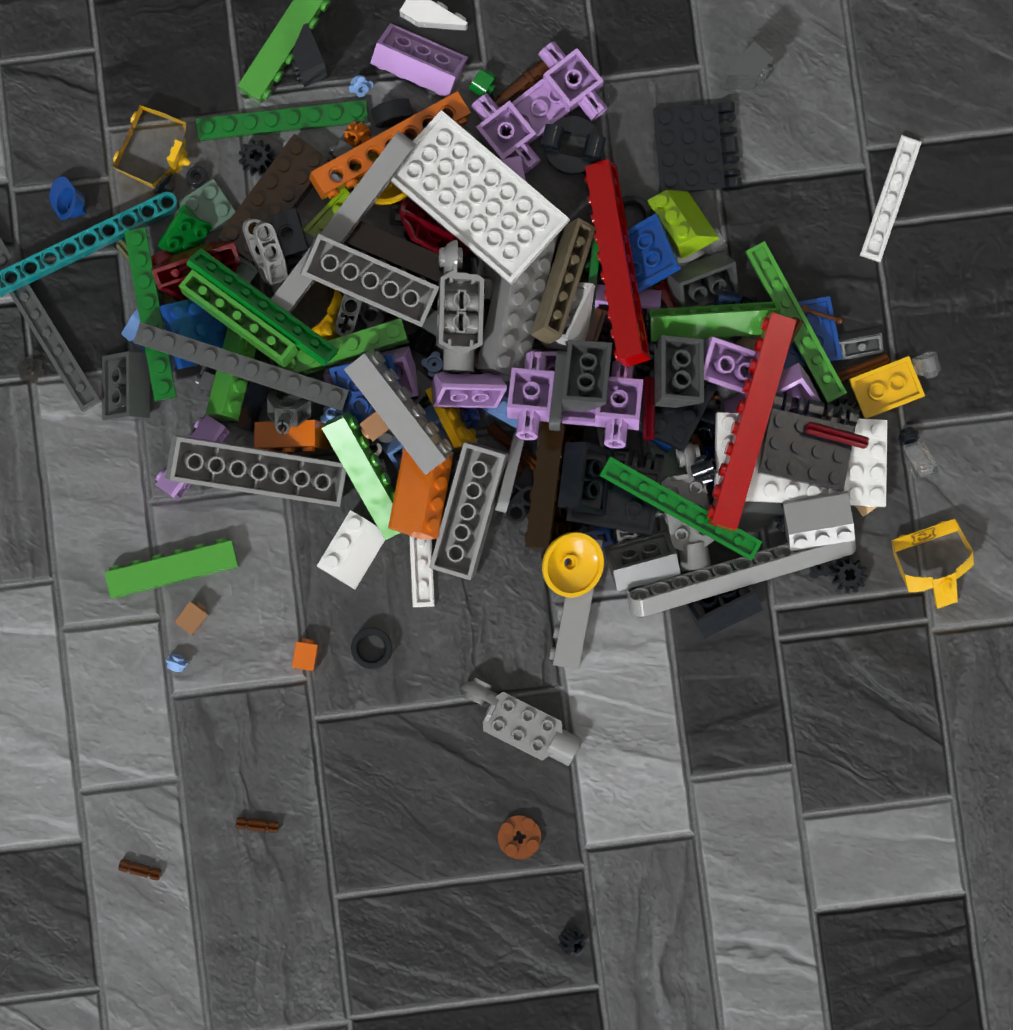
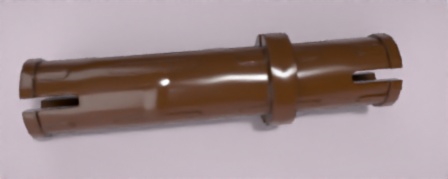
(526, 80)

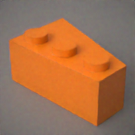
(304, 437)

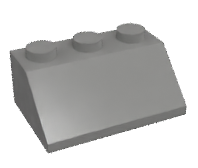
(818, 521)

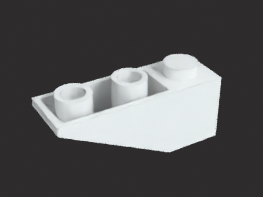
(432, 15)

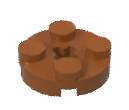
(525, 826)

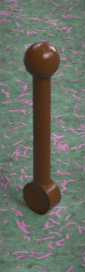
(839, 320)

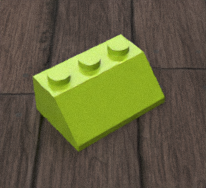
(682, 221)

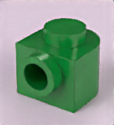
(483, 83)

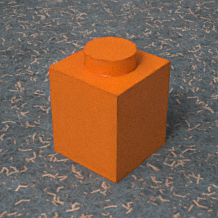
(305, 655)

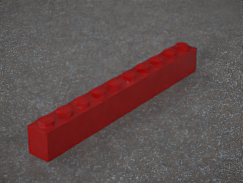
(617, 263)
(751, 421)

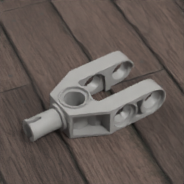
(270, 267)

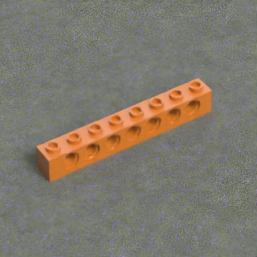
(321, 177)

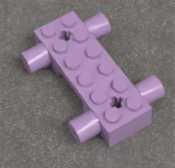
(540, 105)
(532, 394)

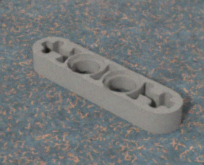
(509, 474)

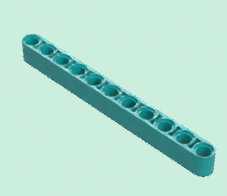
(82, 249)

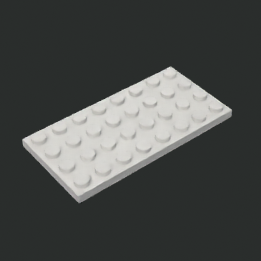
(478, 198)
(864, 477)

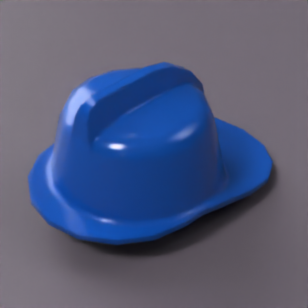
(66, 199)

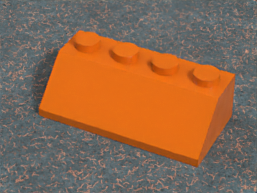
(419, 498)

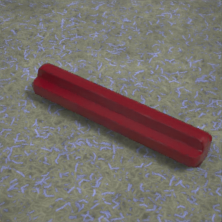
(648, 408)
(837, 435)

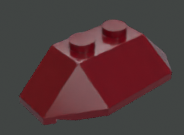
(425, 229)
(174, 270)

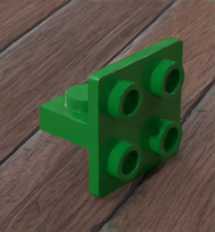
(184, 232)

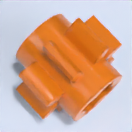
(357, 134)

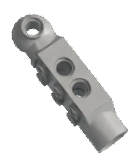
(458, 312)
(690, 543)
(523, 724)

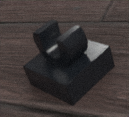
(423, 342)

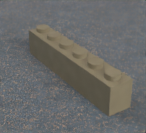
(563, 281)

